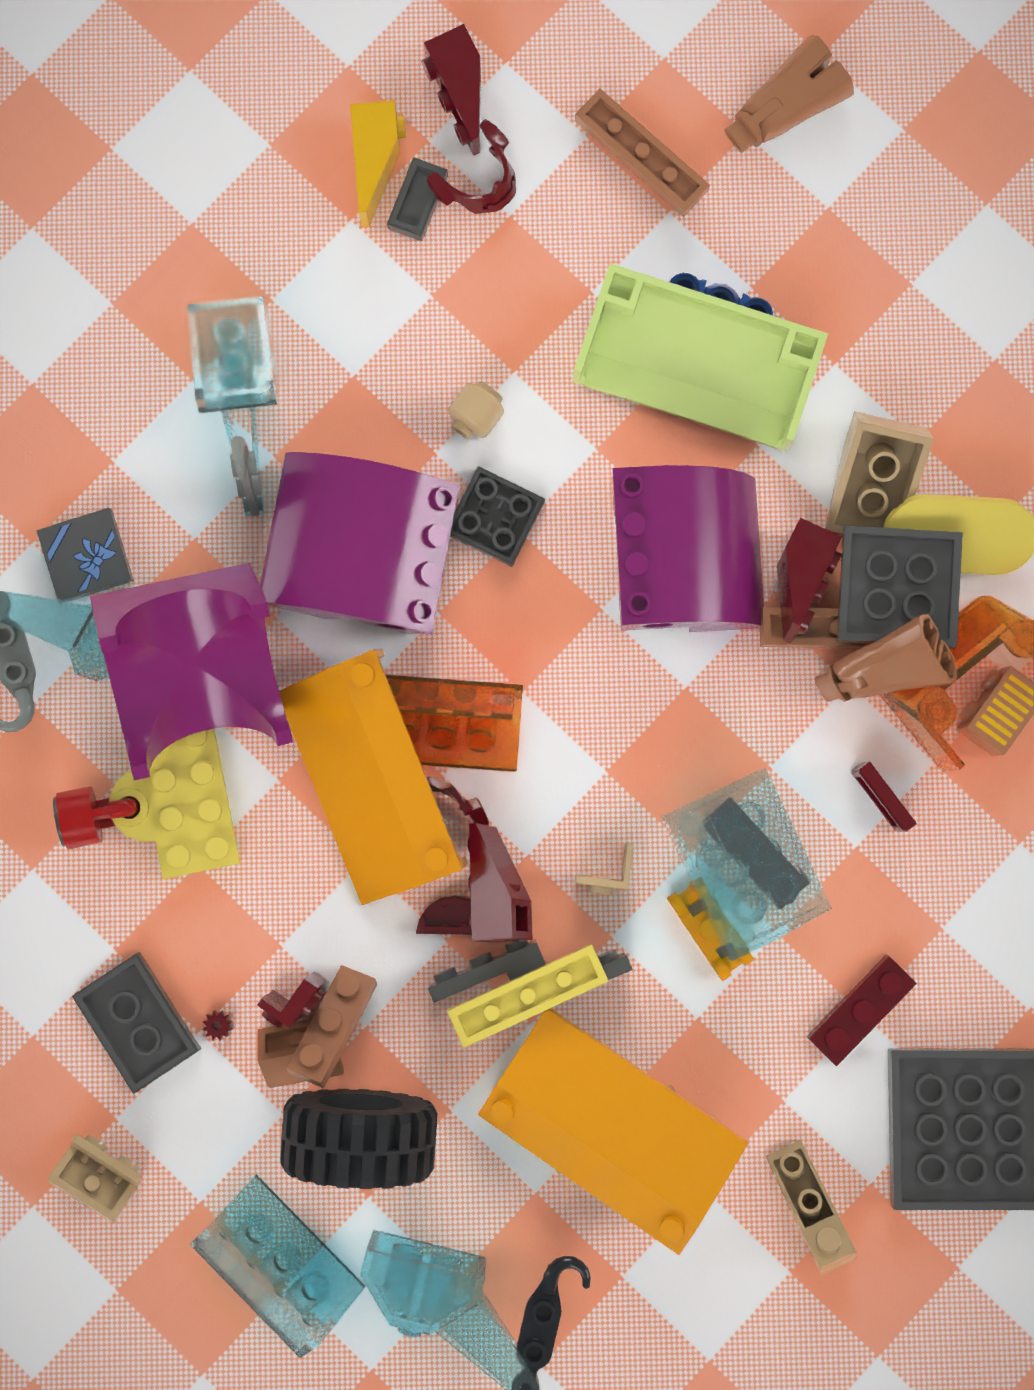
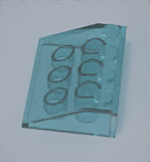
(746, 863)

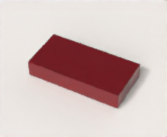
(883, 797)

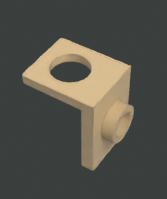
(605, 885)

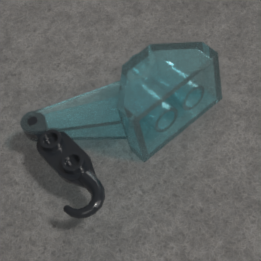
(441, 1291)

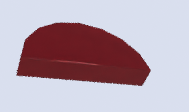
(446, 916)

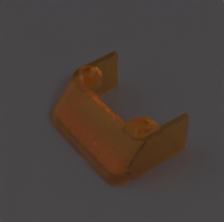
(930, 710)

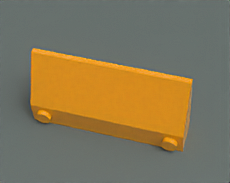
(369, 778)
(613, 1130)

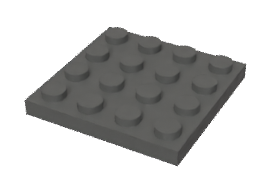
(961, 1128)

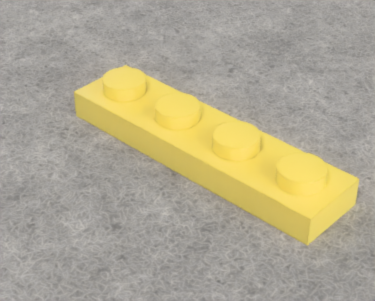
(527, 995)

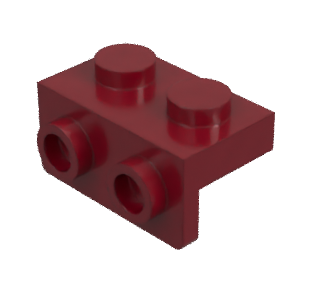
(304, 1001)

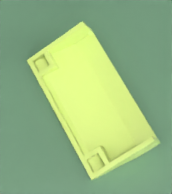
(699, 357)

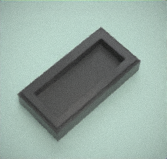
(415, 201)

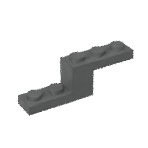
(517, 961)

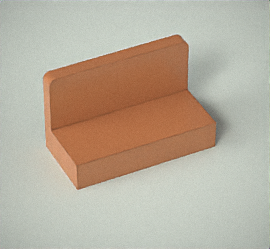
(276, 1049)

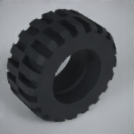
(358, 1138)

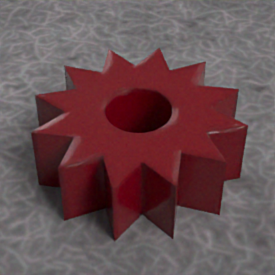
(211, 1030)

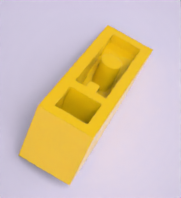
(376, 151)

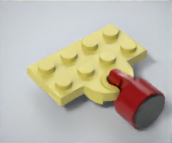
(177, 807)

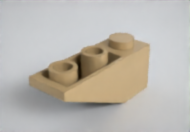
(811, 1208)

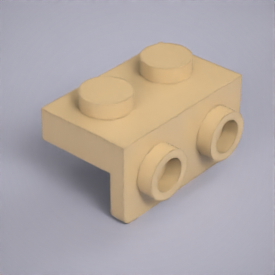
(96, 1177)

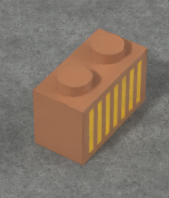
(999, 711)

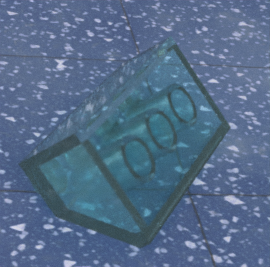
(278, 1266)

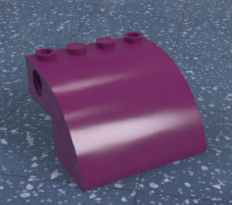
(358, 541)
(687, 548)

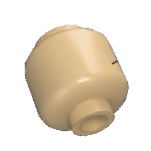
(476, 410)

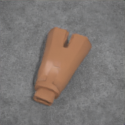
(791, 95)
(899, 661)

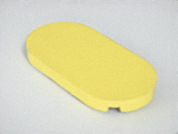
(995, 530)

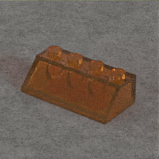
(461, 721)

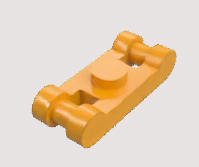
(703, 933)

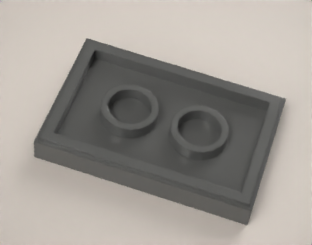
(136, 1022)

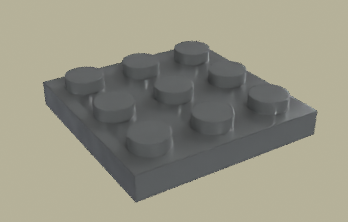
(895, 578)

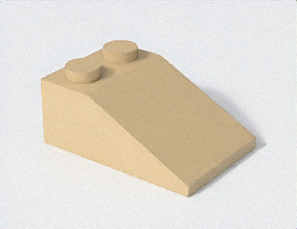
(876, 470)

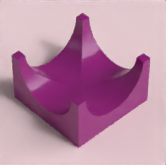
(189, 660)

